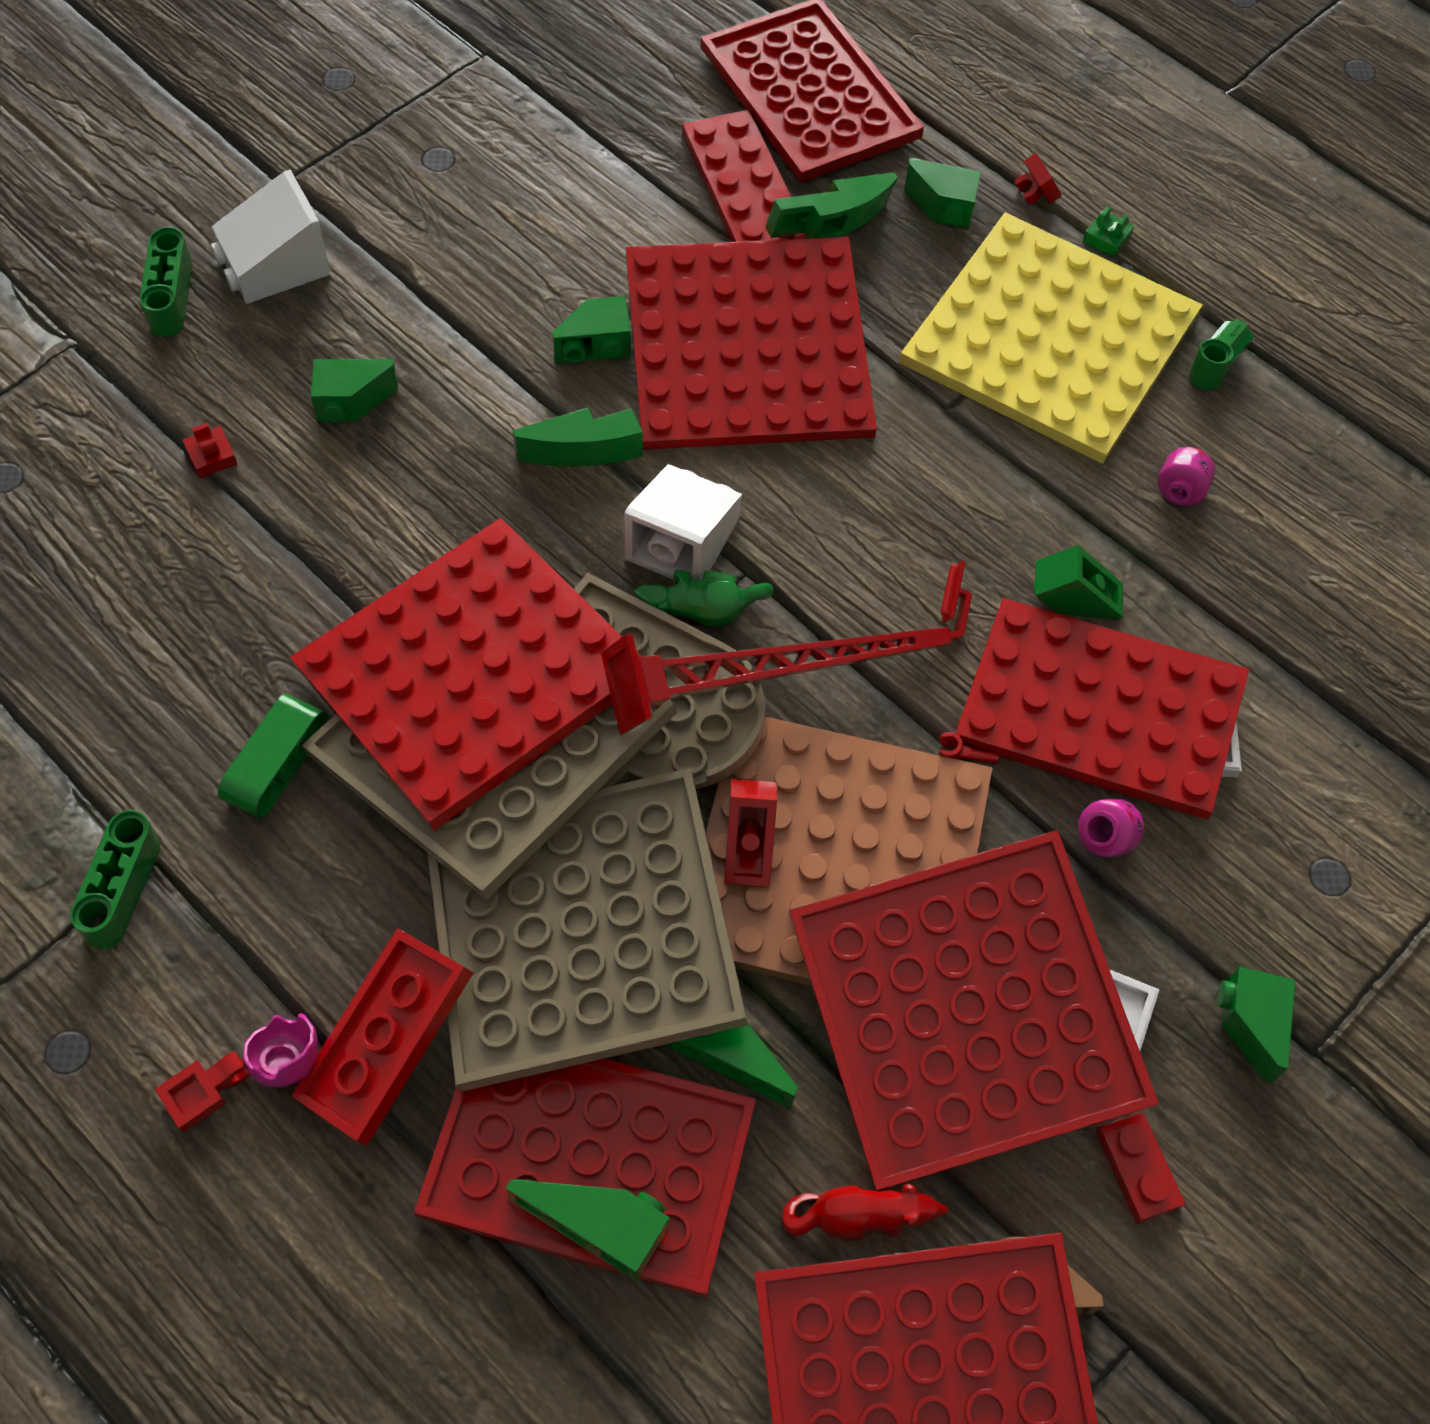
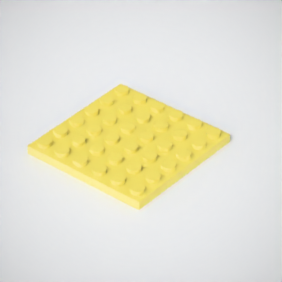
(1051, 336)

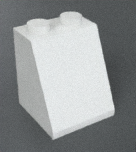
(271, 241)
(680, 523)

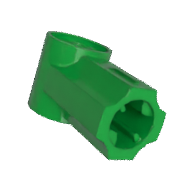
(1219, 354)

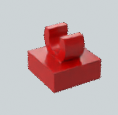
(1039, 180)
(209, 450)

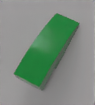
(580, 440)

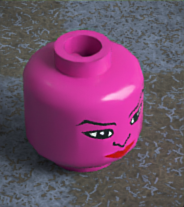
(1189, 474)
(1110, 828)

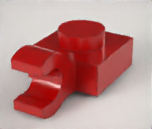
(196, 1091)

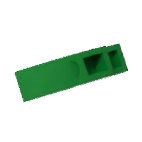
(834, 213)

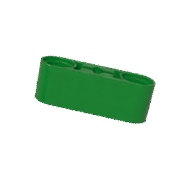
(166, 281)
(271, 756)
(115, 879)

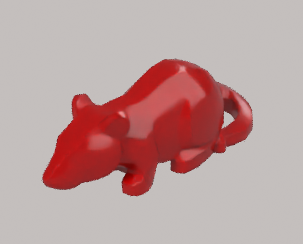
(853, 1211)

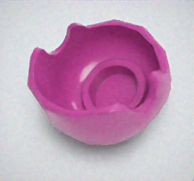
(281, 1051)

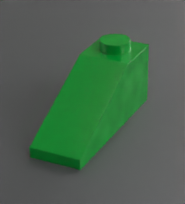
(743, 1059)
(602, 1220)

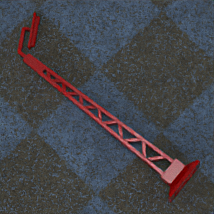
(641, 681)

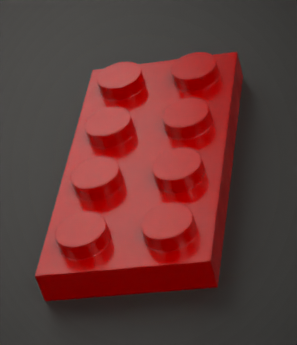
(382, 1036)

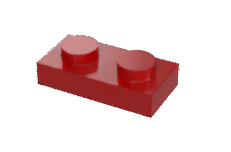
(1140, 1167)

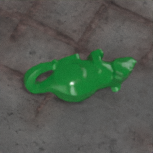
(708, 601)

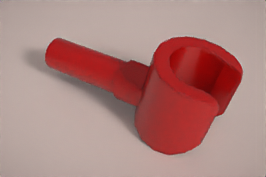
(962, 752)

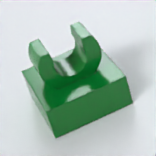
(1108, 232)

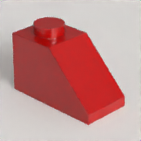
(750, 832)

